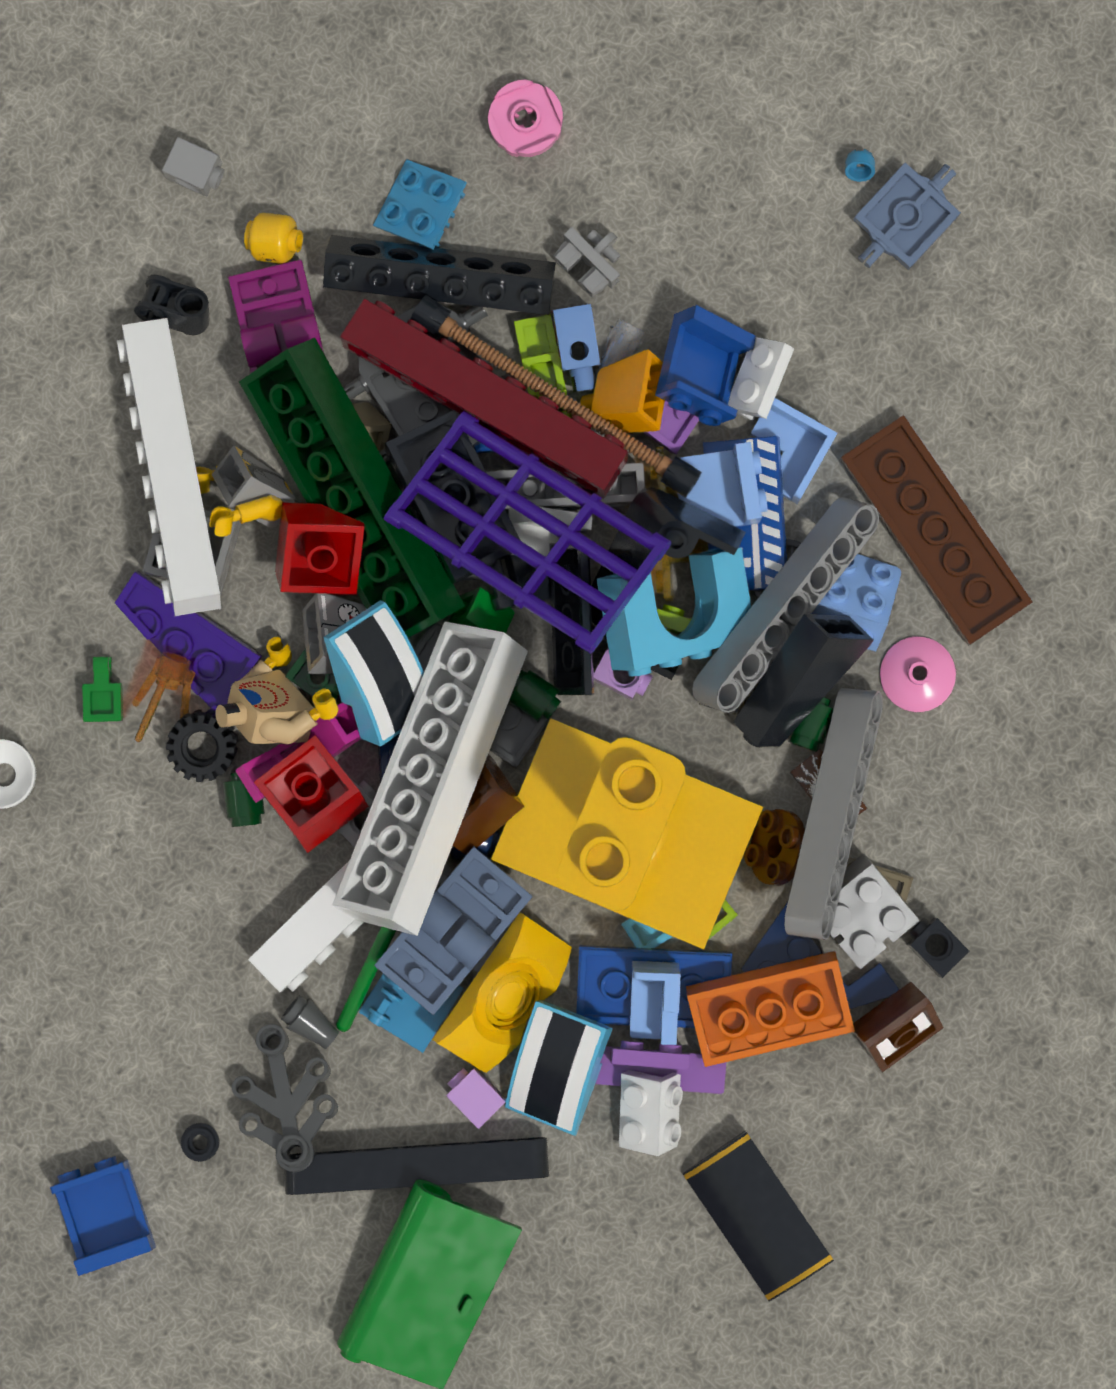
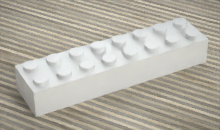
(430, 777)

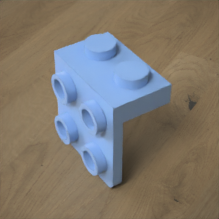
(729, 485)
(865, 594)

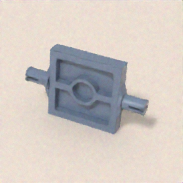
(907, 216)

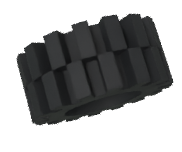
(189, 764)

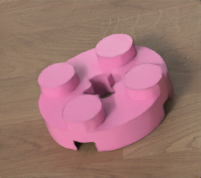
(534, 99)

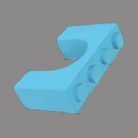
(721, 602)

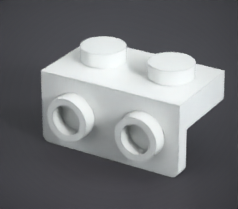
(760, 378)
(650, 1112)

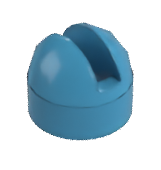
(860, 173)

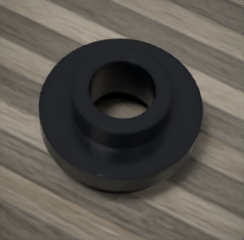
(189, 1148)

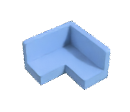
(801, 442)
(655, 1001)

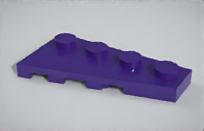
(213, 652)

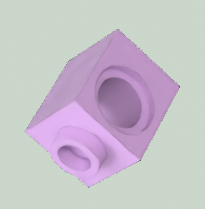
(605, 677)
(474, 1096)

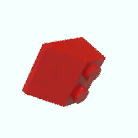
(318, 550)
(311, 794)

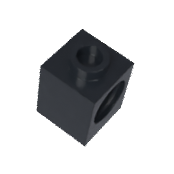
(952, 953)

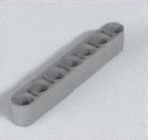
(789, 596)
(833, 813)

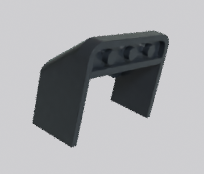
(675, 521)

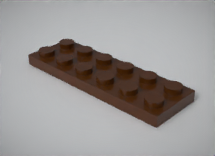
(936, 530)

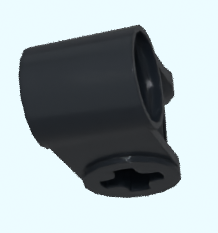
(170, 301)

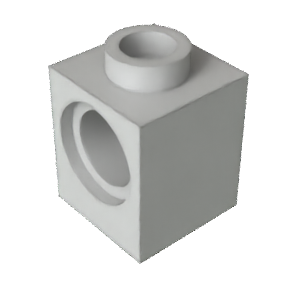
(193, 167)

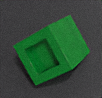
(480, 612)

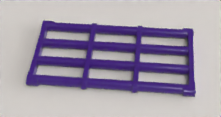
(544, 565)

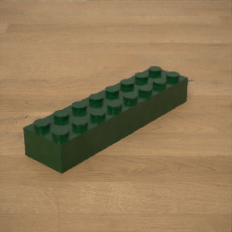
(343, 470)

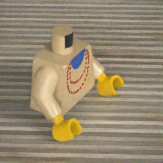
(270, 707)

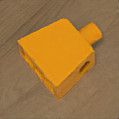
(627, 393)

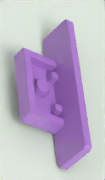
(661, 1062)

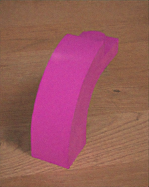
(334, 734)

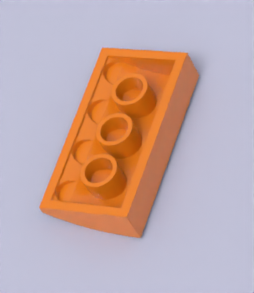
(770, 1009)

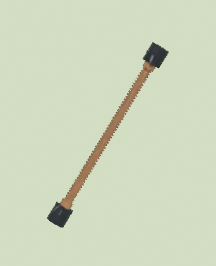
(436, 319)

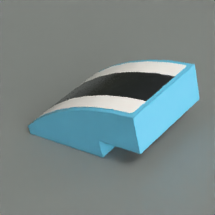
(375, 671)
(557, 1066)

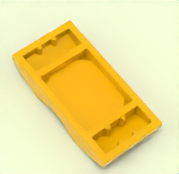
(502, 995)

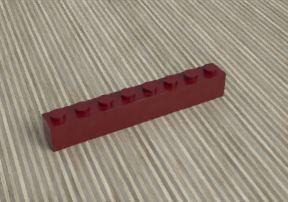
(497, 403)

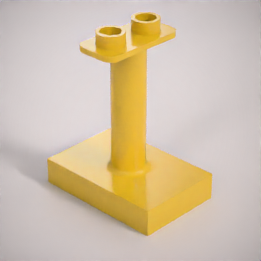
(628, 831)

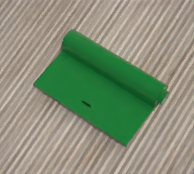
(413, 1295)

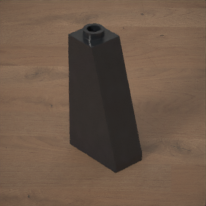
(800, 677)

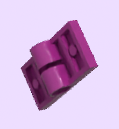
(273, 311)

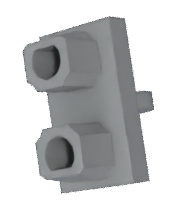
(577, 248)

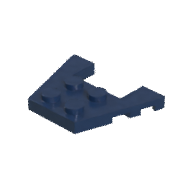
(779, 947)

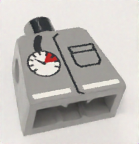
(321, 617)

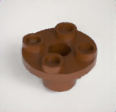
(775, 846)

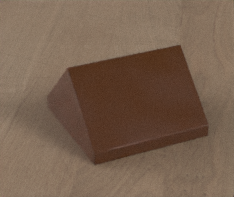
(897, 1026)

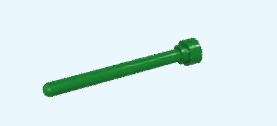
(364, 979)

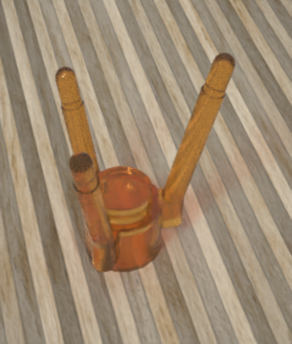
(169, 672)

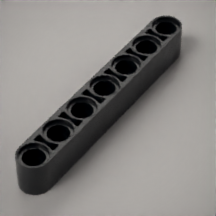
(433, 1162)

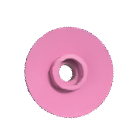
(898, 679)

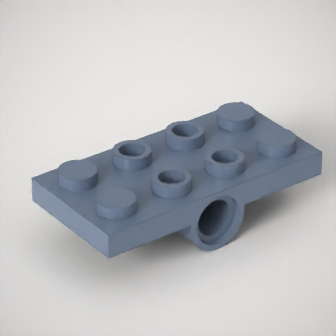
(456, 931)

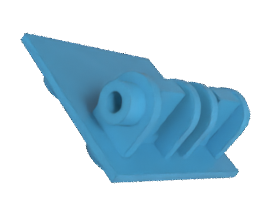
(420, 204)
(402, 1015)

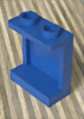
(702, 364)
(103, 1215)

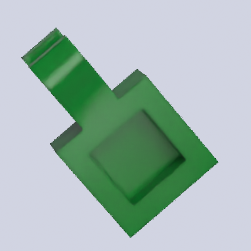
(102, 699)

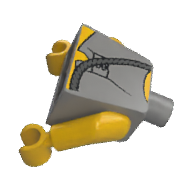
(247, 488)

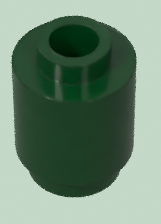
(534, 695)
(814, 727)
(240, 804)

